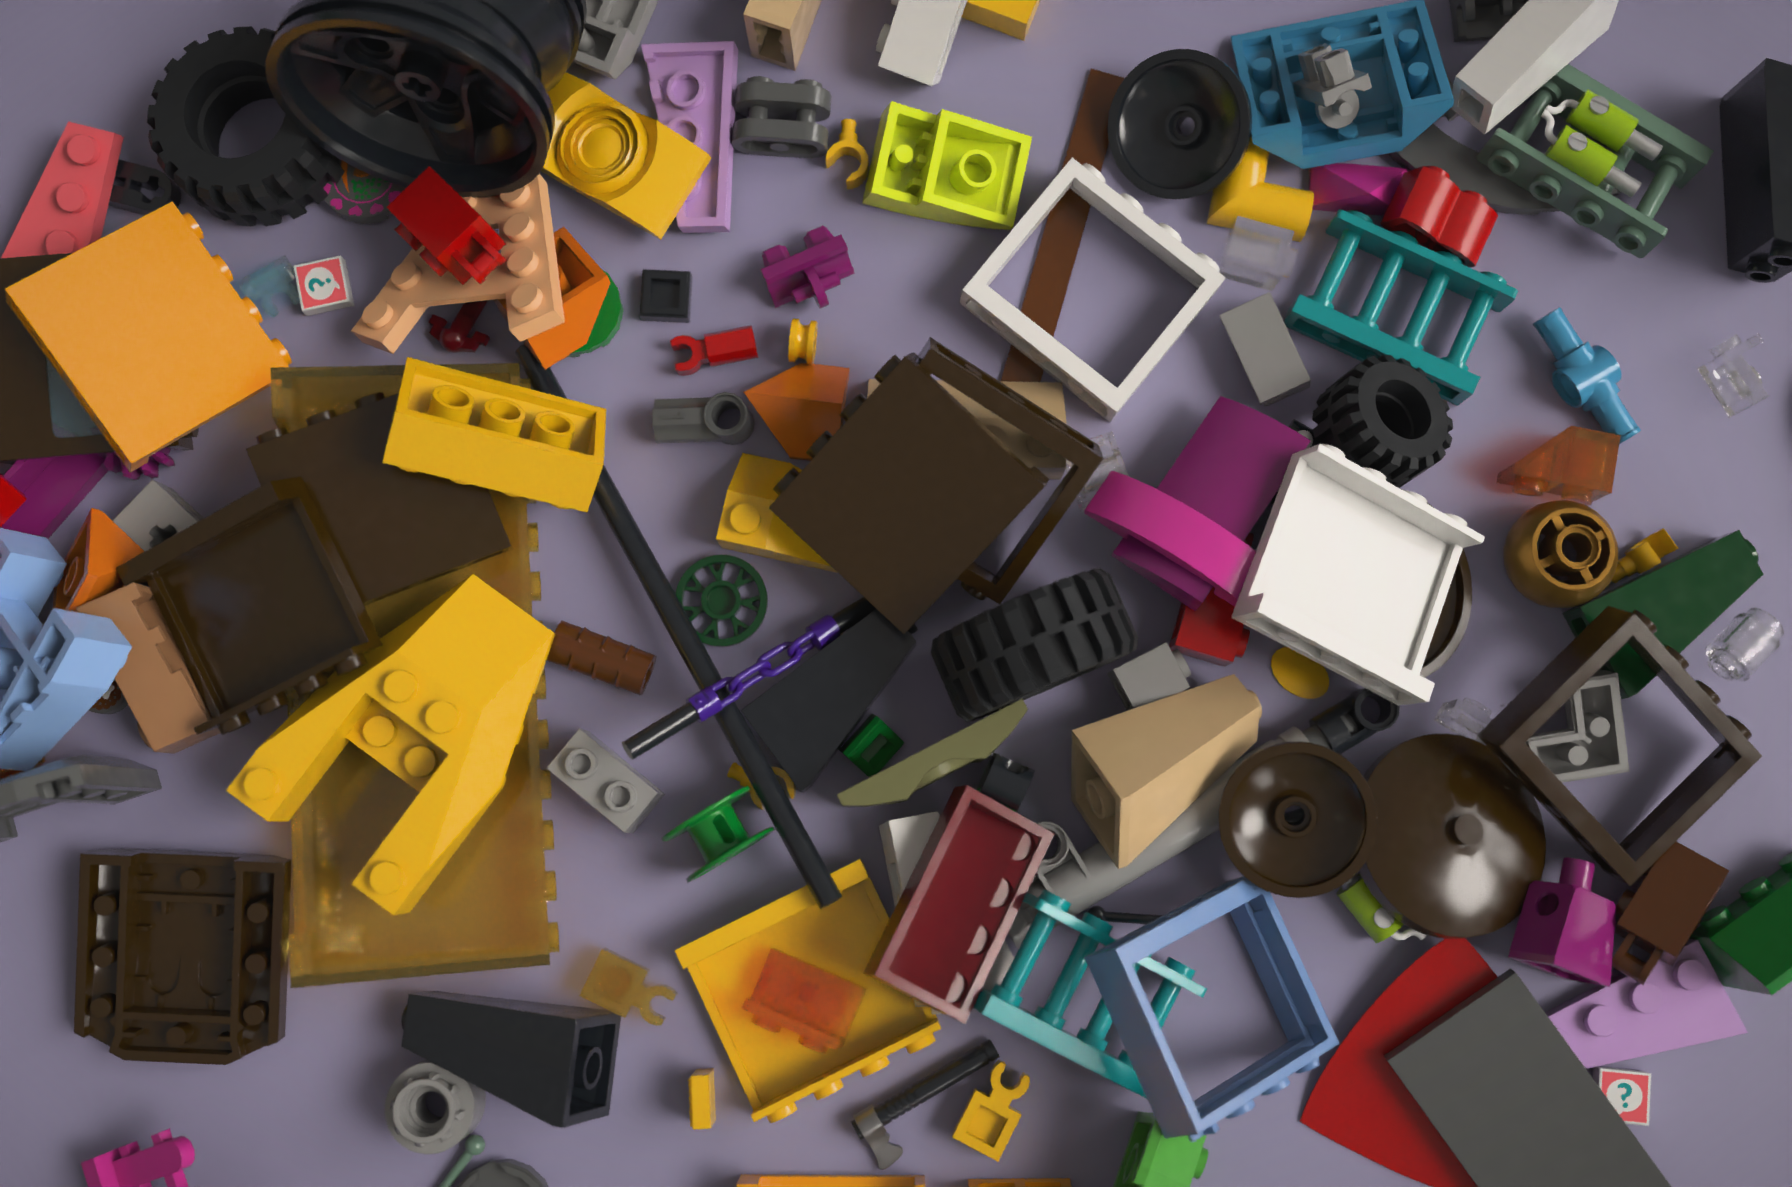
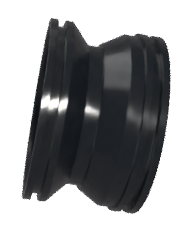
(428, 84)

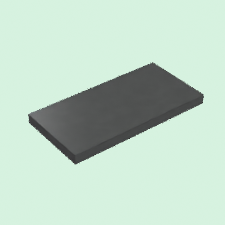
(1518, 1097)

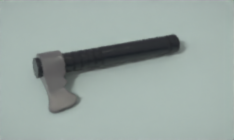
(872, 1120)

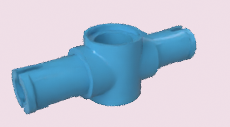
(1586, 375)

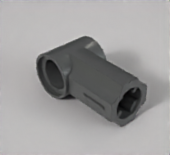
(697, 420)

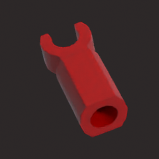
(716, 348)

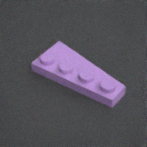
(696, 99)
(1632, 1020)

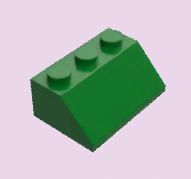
(1753, 935)

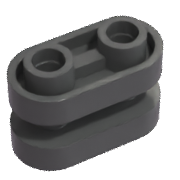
(781, 118)

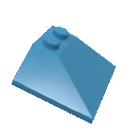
(1386, 42)

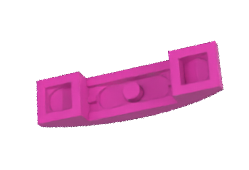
(1173, 531)

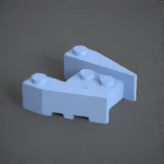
(49, 669)

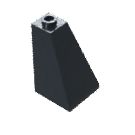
(528, 1053)

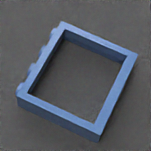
(1283, 980)

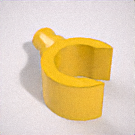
(848, 146)
(1644, 554)
(737, 773)

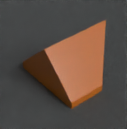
(802, 405)

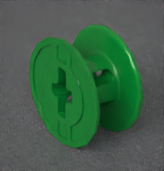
(718, 833)

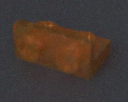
(804, 1001)

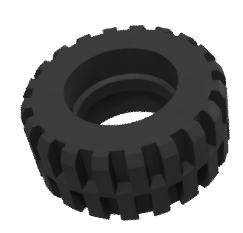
(187, 126)
(1033, 643)

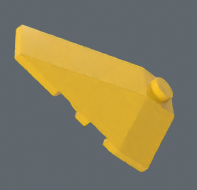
(751, 526)

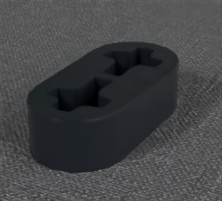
(138, 177)

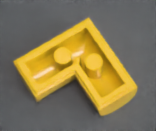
(1252, 198)

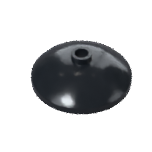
(1149, 116)

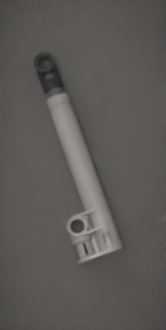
(1092, 873)

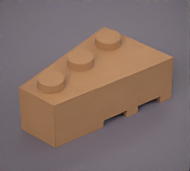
(155, 673)

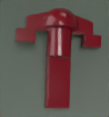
(455, 338)

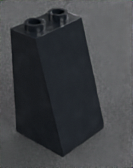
(1758, 172)

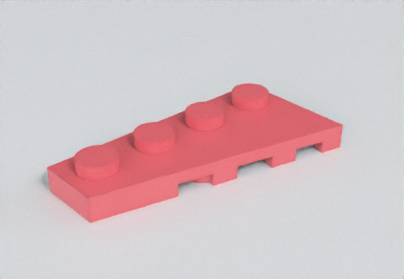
(70, 196)

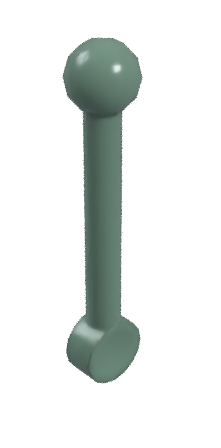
(473, 1146)

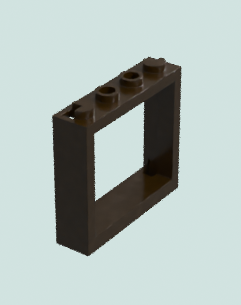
(1036, 423)
(1559, 682)

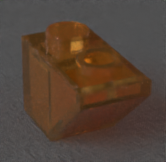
(1572, 464)

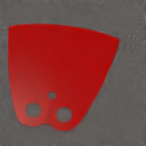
(1362, 1097)

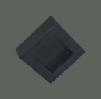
(666, 296)

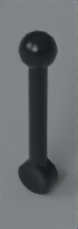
(1119, 917)

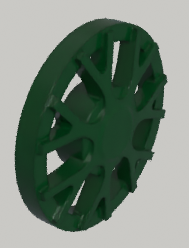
(723, 600)

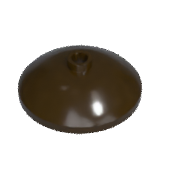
(1321, 847)

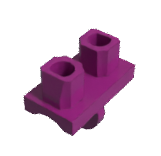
(807, 272)

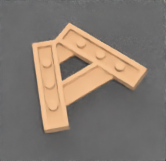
(525, 279)

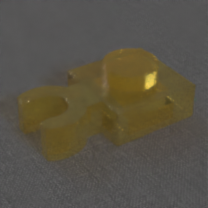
(619, 984)

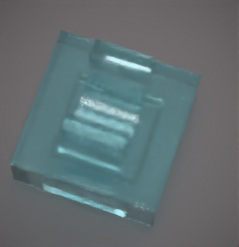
(270, 280)

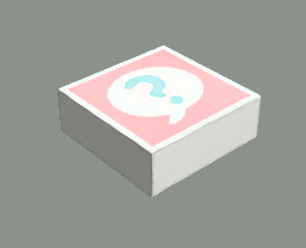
(323, 285)
(1627, 1092)

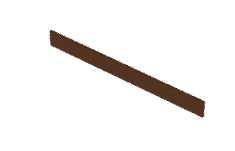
(1065, 224)

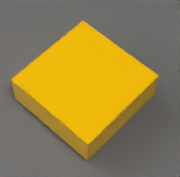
(702, 1099)

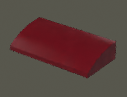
(959, 903)

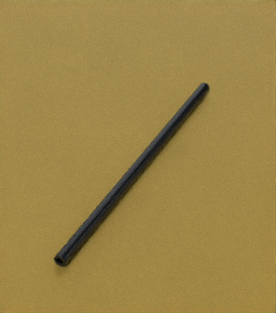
(700, 665)

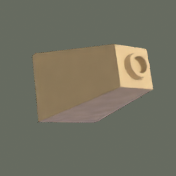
(1156, 759)

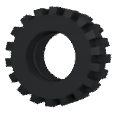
(1385, 418)

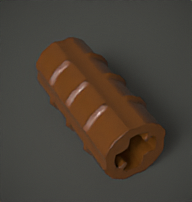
(601, 657)

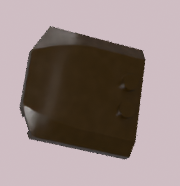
(182, 953)

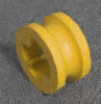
(802, 341)

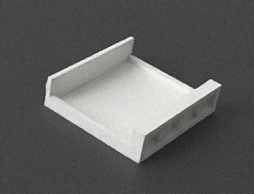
(1353, 573)

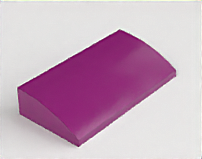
(1226, 475)

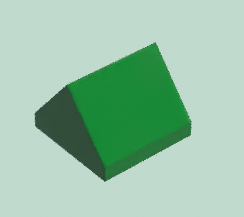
(871, 745)

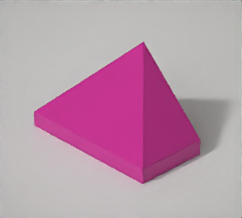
(1354, 187)

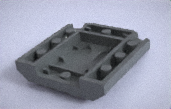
(73, 780)

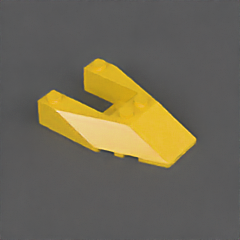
(432, 708)

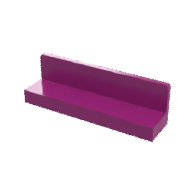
(52, 490)

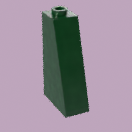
(1678, 598)

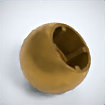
(1560, 520)

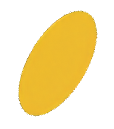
(1299, 674)

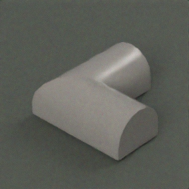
(1594, 733)

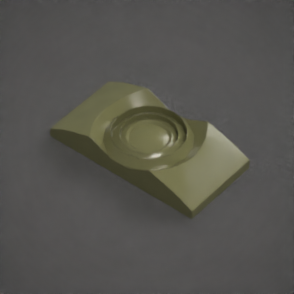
(936, 761)

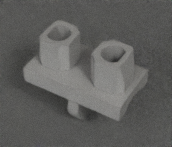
(1331, 84)

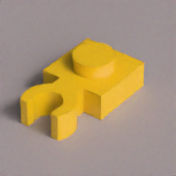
(989, 1118)

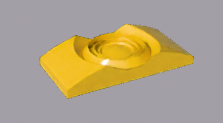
(620, 156)

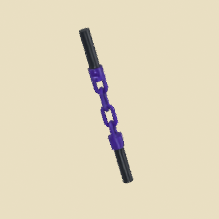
(706, 701)

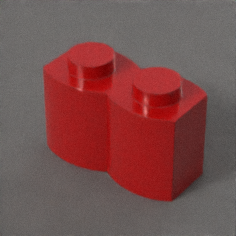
(1440, 214)

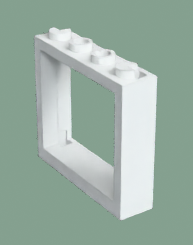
(1044, 348)

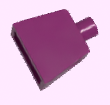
(1567, 927)

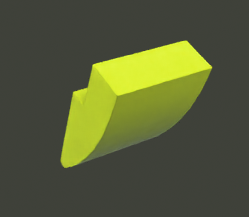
(946, 168)

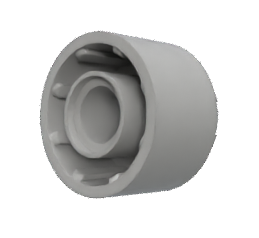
(412, 1121)

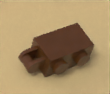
(1665, 909)

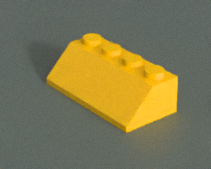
(496, 436)

